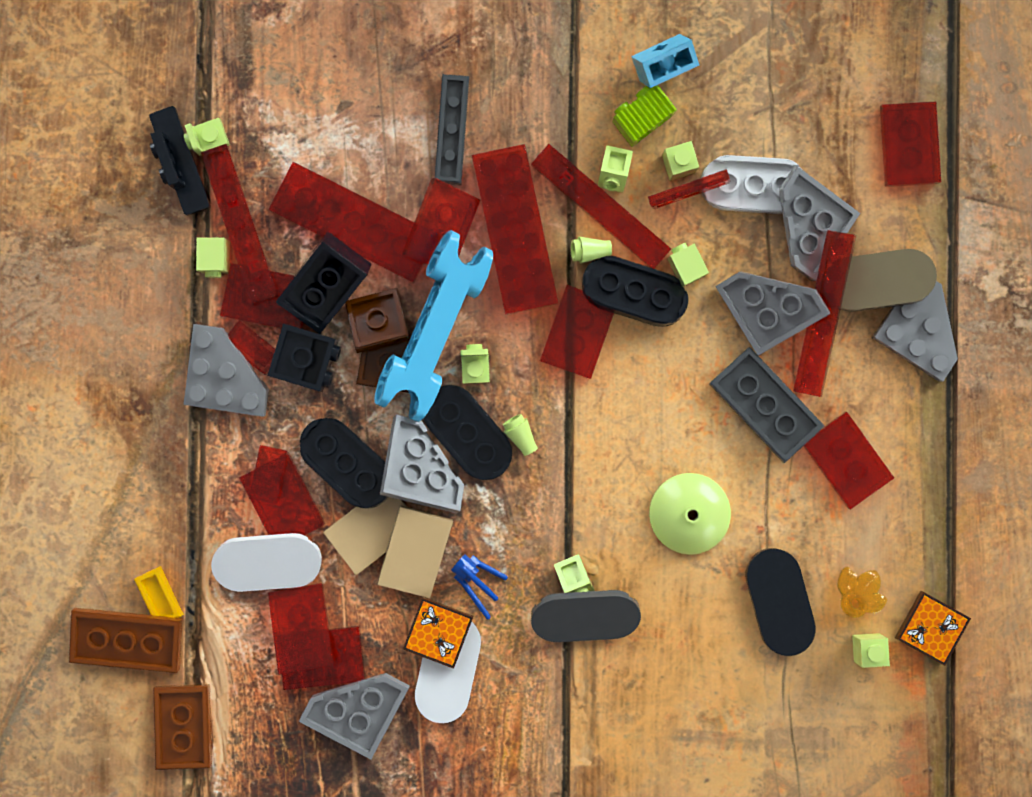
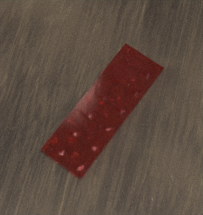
(353, 219)
(515, 229)

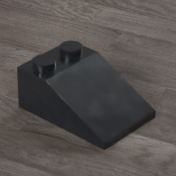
(324, 283)

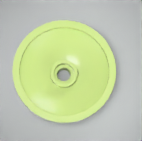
(670, 513)

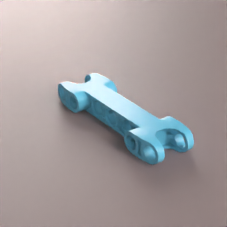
(424, 348)

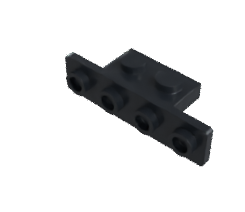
(177, 161)

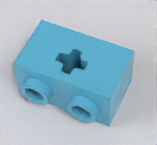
(665, 60)

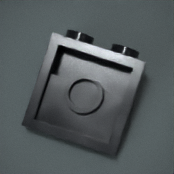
(304, 358)

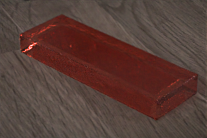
(689, 189)

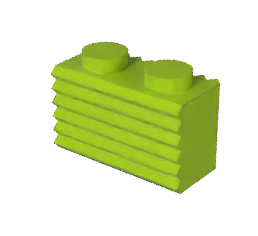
(643, 114)

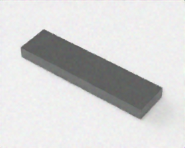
(452, 129)

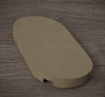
(888, 280)

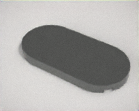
(585, 616)

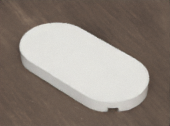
(752, 185)
(266, 562)
(444, 691)

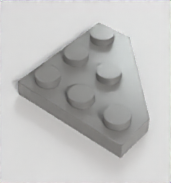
(807, 214)
(770, 308)
(921, 334)
(221, 375)
(418, 468)
(356, 712)

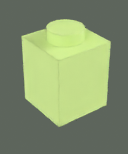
(680, 160)
(213, 256)
(687, 264)
(871, 650)

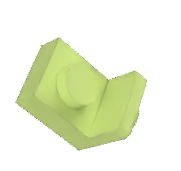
(205, 136)
(615, 168)
(475, 364)
(573, 575)

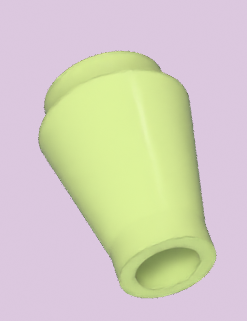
(589, 249)
(520, 434)

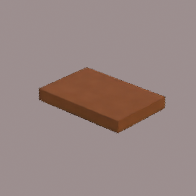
(182, 727)

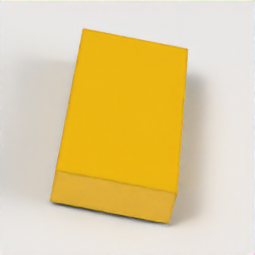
(158, 594)

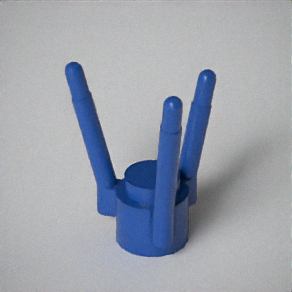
(466, 571)

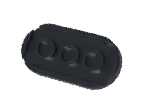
(634, 291)
(469, 433)
(343, 462)
(780, 602)

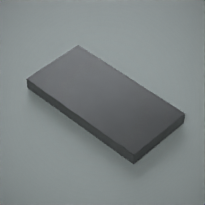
(766, 405)

